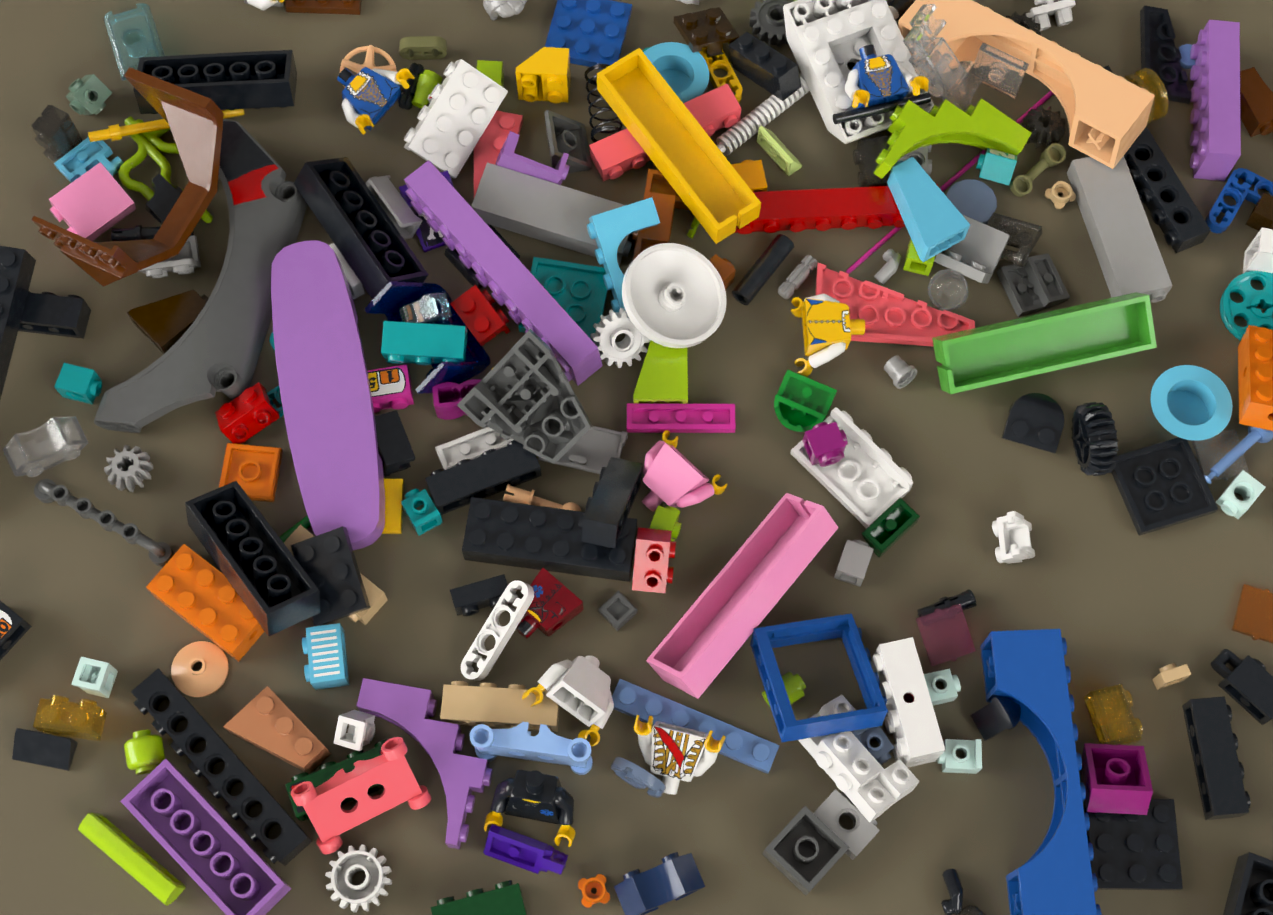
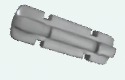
(797, 277)

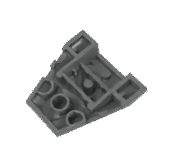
(529, 401)

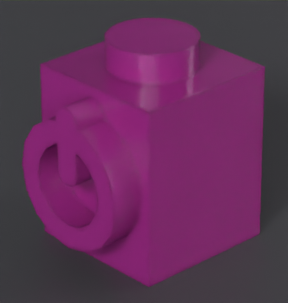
(825, 444)

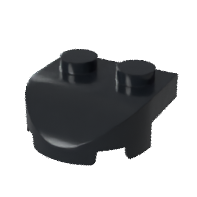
(1035, 422)

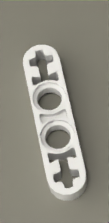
(501, 633)

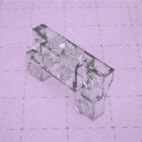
(937, 62)

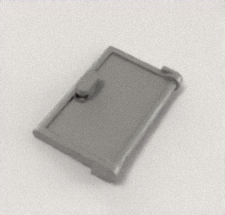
(595, 448)

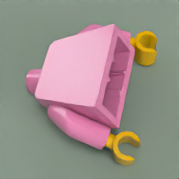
(675, 477)

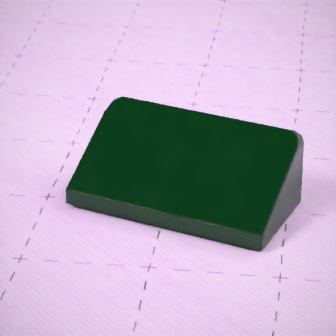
(890, 527)

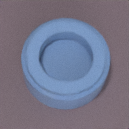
(1185, 61)

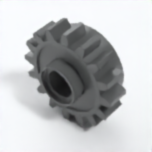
(769, 21)

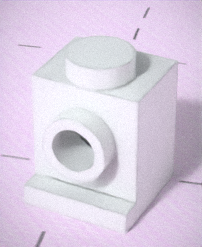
(360, 729)

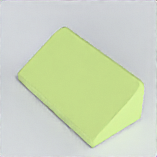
(777, 151)

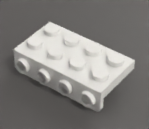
(455, 117)
(863, 480)

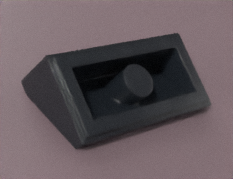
(43, 749)

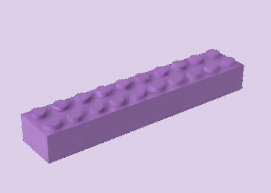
(501, 271)

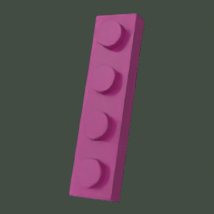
(680, 418)

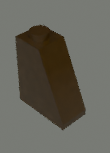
(168, 318)

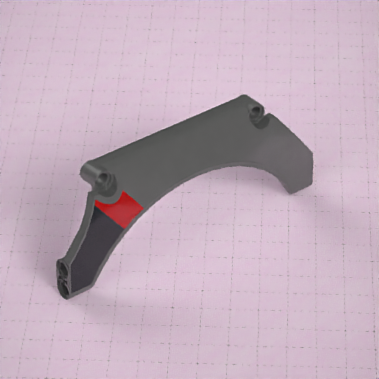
(229, 333)

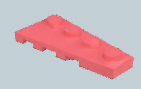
(492, 141)

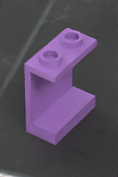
(521, 164)

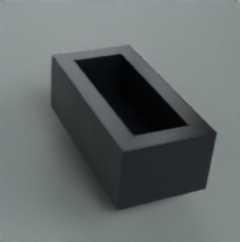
(478, 595)

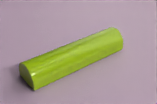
(131, 858)

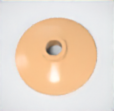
(208, 678)

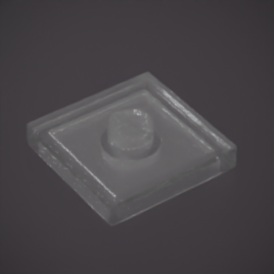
(1000, 70)

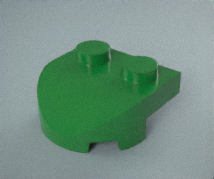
(802, 402)

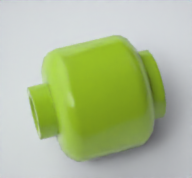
(144, 752)

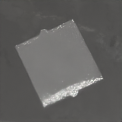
(1214, 449)

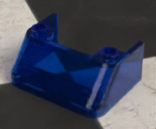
(399, 294)

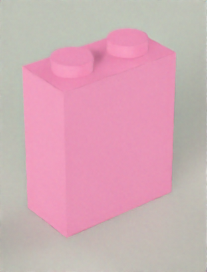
(92, 203)

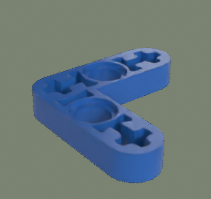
(1239, 193)

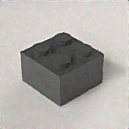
(805, 850)

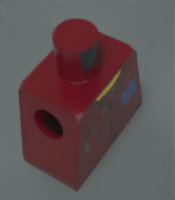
(551, 606)

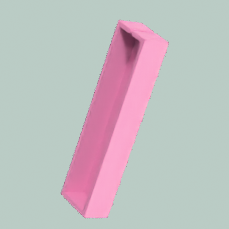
(742, 594)

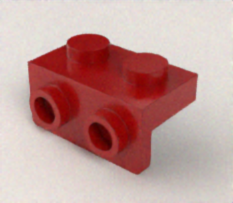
(479, 316)
(246, 414)

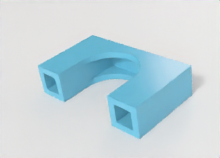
(609, 230)

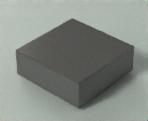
(618, 610)

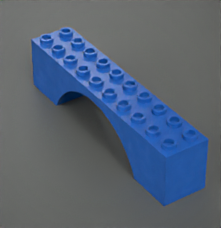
(1033, 673)

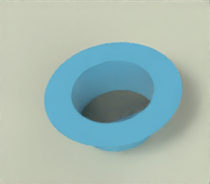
(681, 68)
(1191, 402)

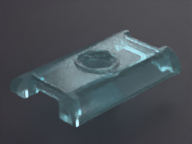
(132, 36)

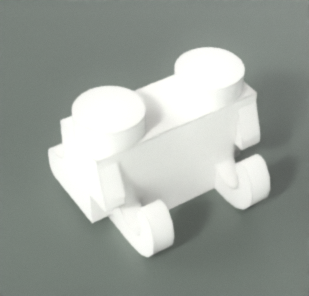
(1013, 538)

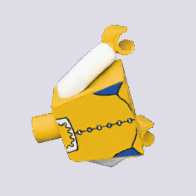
(825, 329)

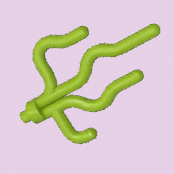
(148, 144)

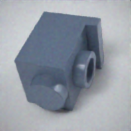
(885, 747)

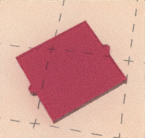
(945, 634)

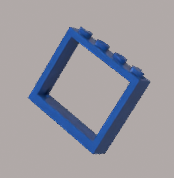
(814, 630)

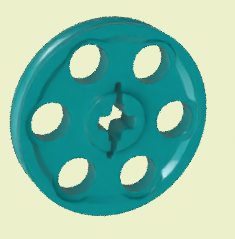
(1251, 299)

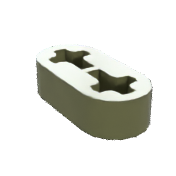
(423, 48)

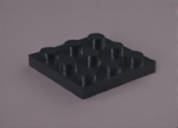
(1162, 486)
(1136, 849)

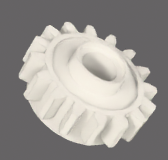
(622, 351)
(344, 870)

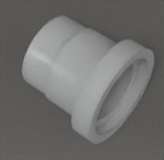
(900, 371)

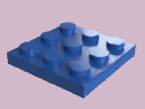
(590, 30)

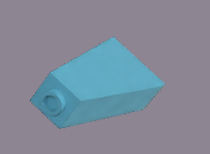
(925, 209)

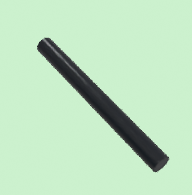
(879, 108)

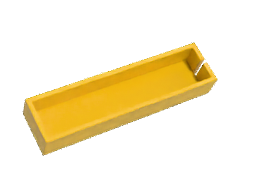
(678, 145)

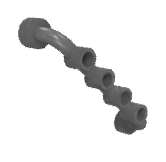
(49, 492)

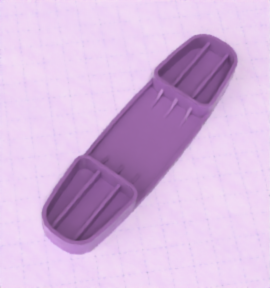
(326, 393)

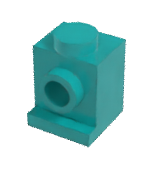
(423, 519)

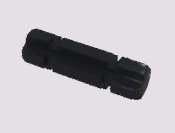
(405, 99)

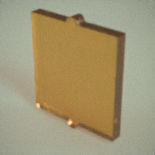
(1255, 614)

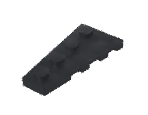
(1160, 53)

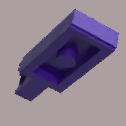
(523, 851)

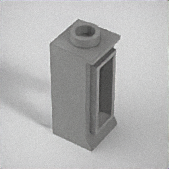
(394, 205)

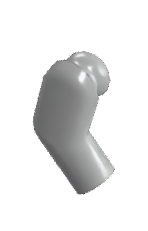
(887, 271)

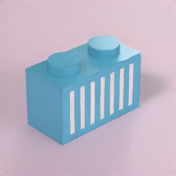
(326, 656)

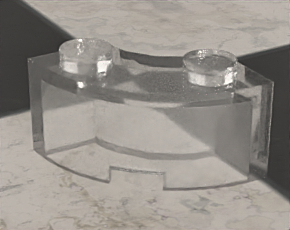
(45, 446)

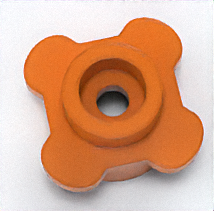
(589, 898)

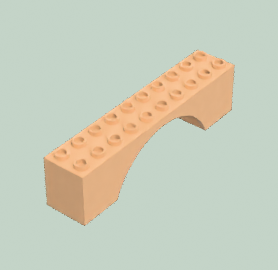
(1100, 107)

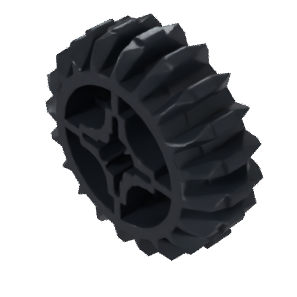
(1094, 438)

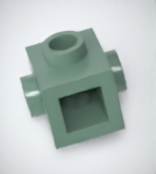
(88, 95)

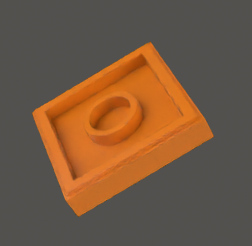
(253, 468)

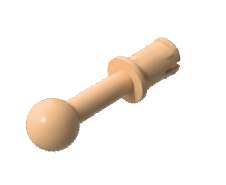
(526, 497)

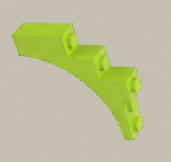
(977, 126)

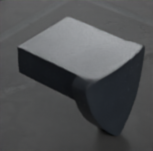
(997, 717)

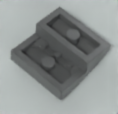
(1033, 286)

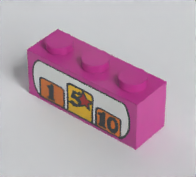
(390, 388)

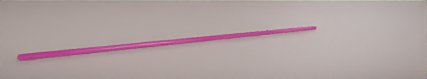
(943, 187)

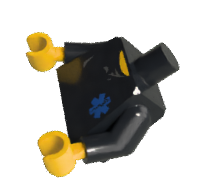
(535, 798)

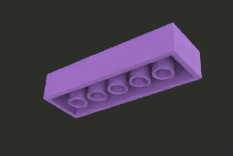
(1215, 101)
(204, 843)

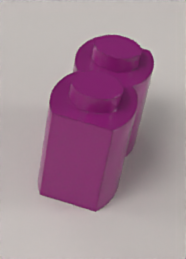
(448, 395)

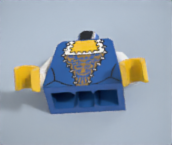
(880, 80)
(371, 94)

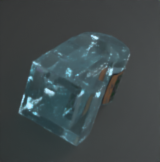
(426, 310)

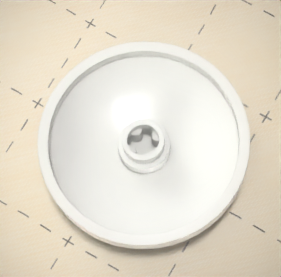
(674, 295)

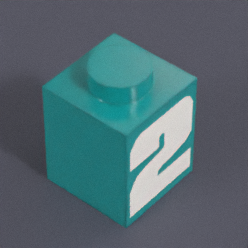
(996, 166)

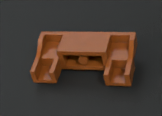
(665, 201)

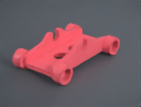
(324, 801)

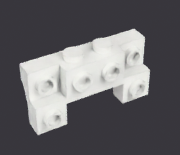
(856, 770)

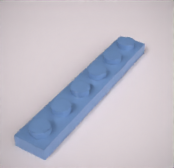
(737, 745)

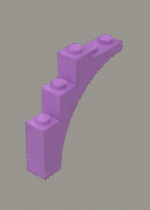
(460, 774)

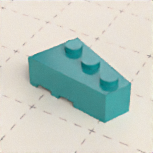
(423, 343)

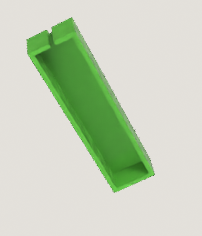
(1044, 342)

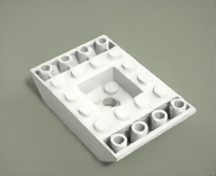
(826, 38)

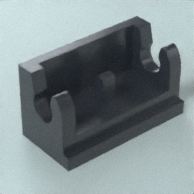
(393, 443)

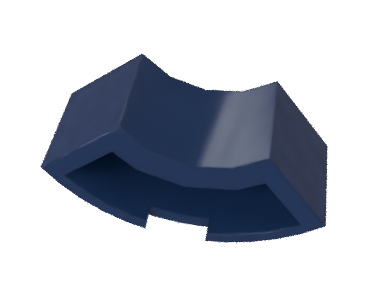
(669, 881)

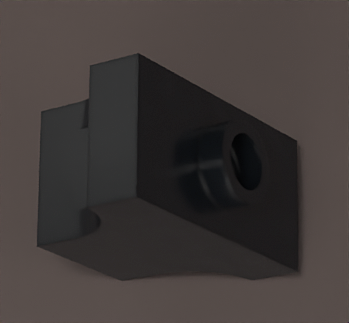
(163, 199)

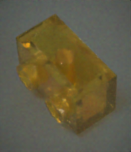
(70, 719)

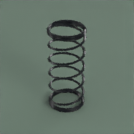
(608, 127)

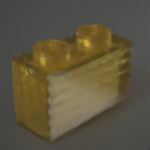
(1113, 716)

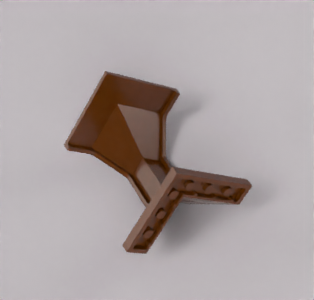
(198, 137)

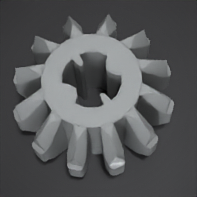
(128, 468)

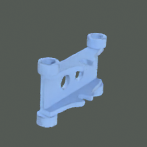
(543, 747)

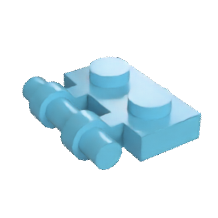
(85, 157)

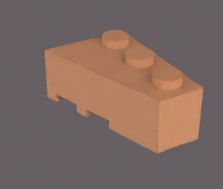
(277, 730)

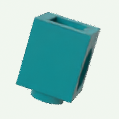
(78, 383)

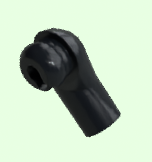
(955, 891)

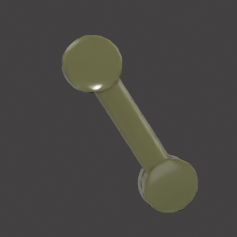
(1049, 158)

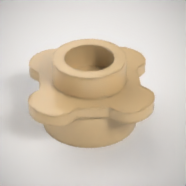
(1060, 188)

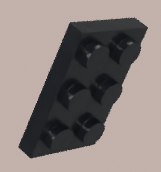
(335, 572)

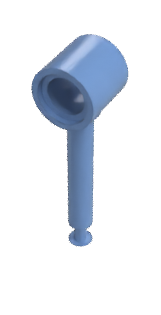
(1255, 435)

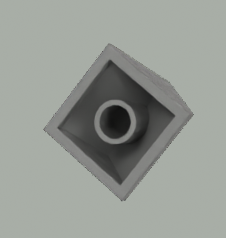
(568, 137)

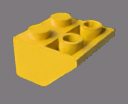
(545, 76)

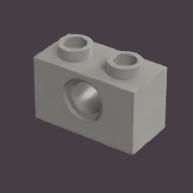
(862, 832)

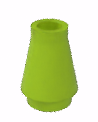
(425, 86)

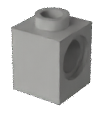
(854, 562)

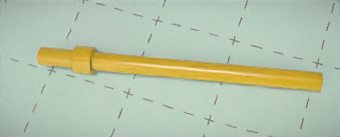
(116, 132)

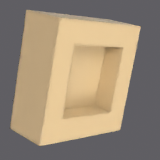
(1171, 675)

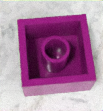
(1116, 779)

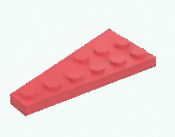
(888, 313)

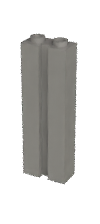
(541, 209)
(1119, 229)

